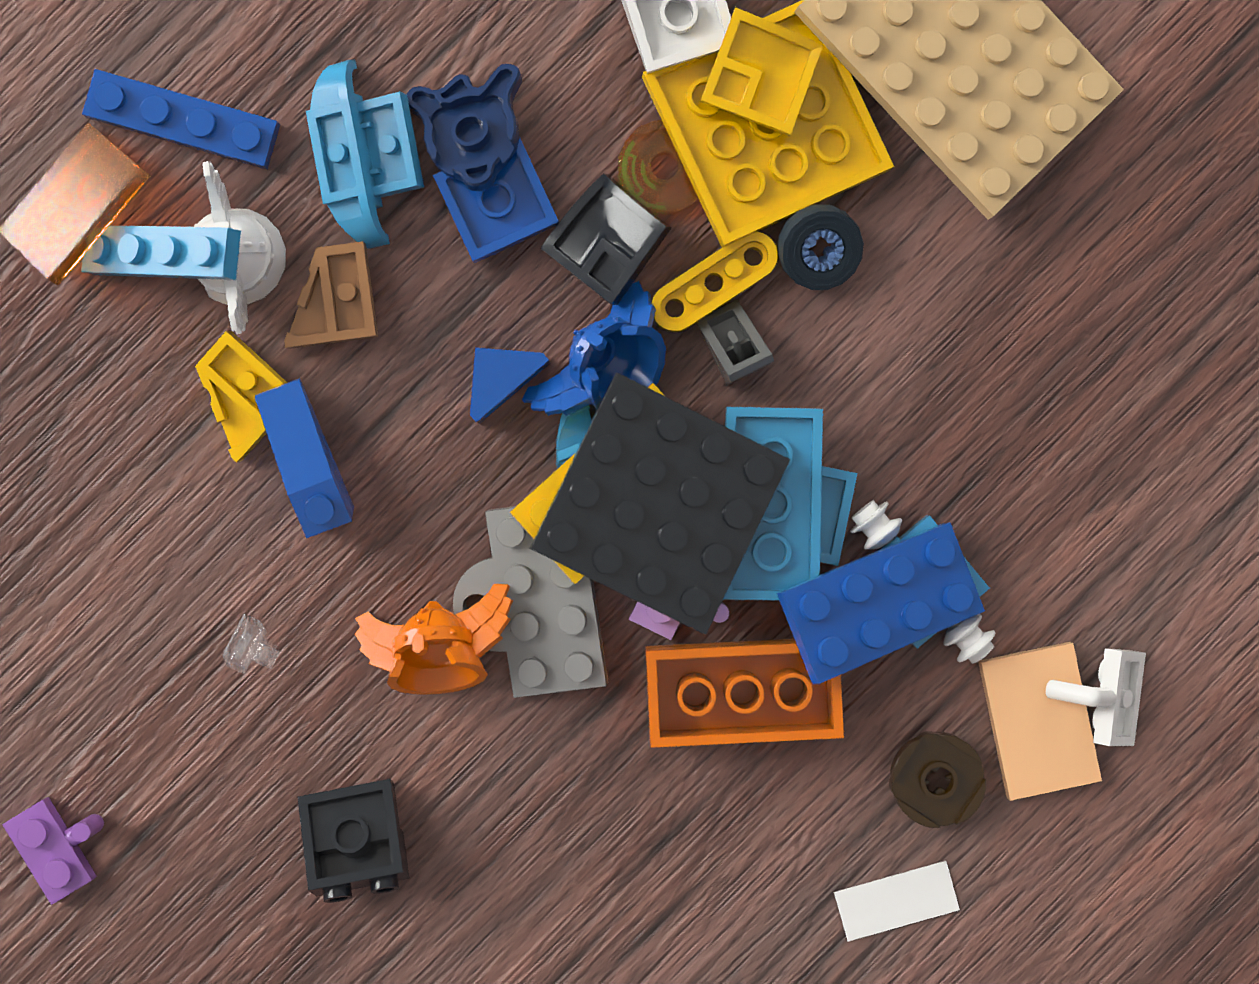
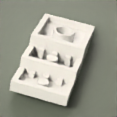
(676, 29)

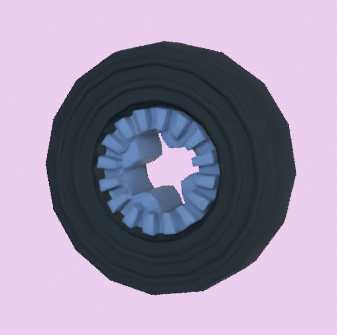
(838, 260)

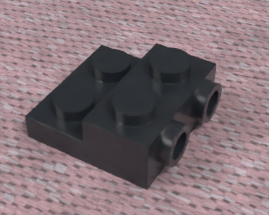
(352, 840)

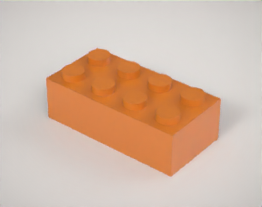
(737, 695)

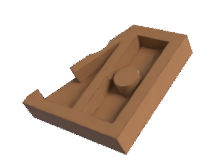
(336, 299)

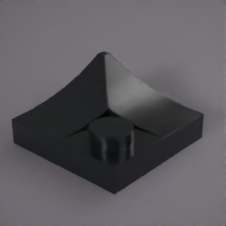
(606, 238)

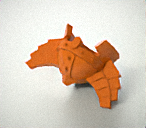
(436, 647)

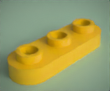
(726, 264)

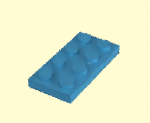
(789, 535)

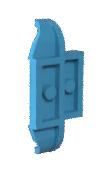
(361, 151)

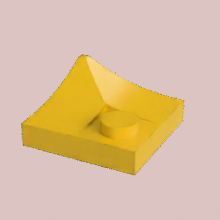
(762, 72)

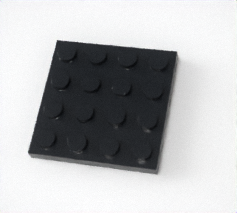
(660, 503)

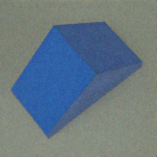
(499, 376)

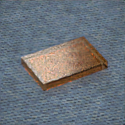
(73, 203)

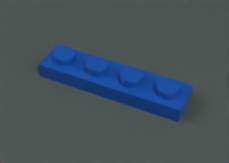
(181, 119)

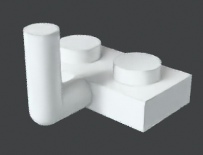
(1115, 699)

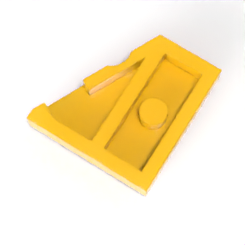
(233, 379)

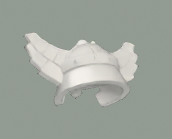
(260, 253)

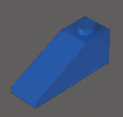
(304, 459)

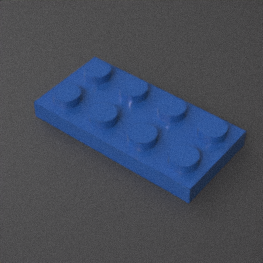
(880, 603)

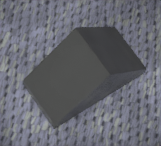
(734, 342)

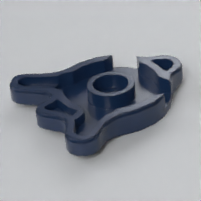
(470, 128)

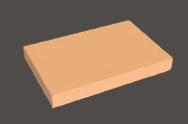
(1038, 739)

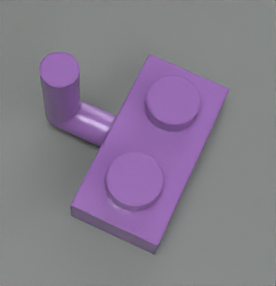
(53, 849)

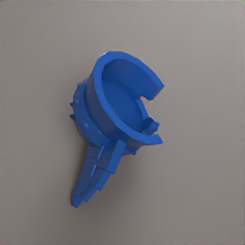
(612, 345)

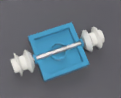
(881, 531)

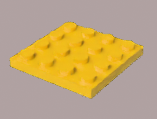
(758, 175)

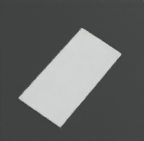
(896, 901)

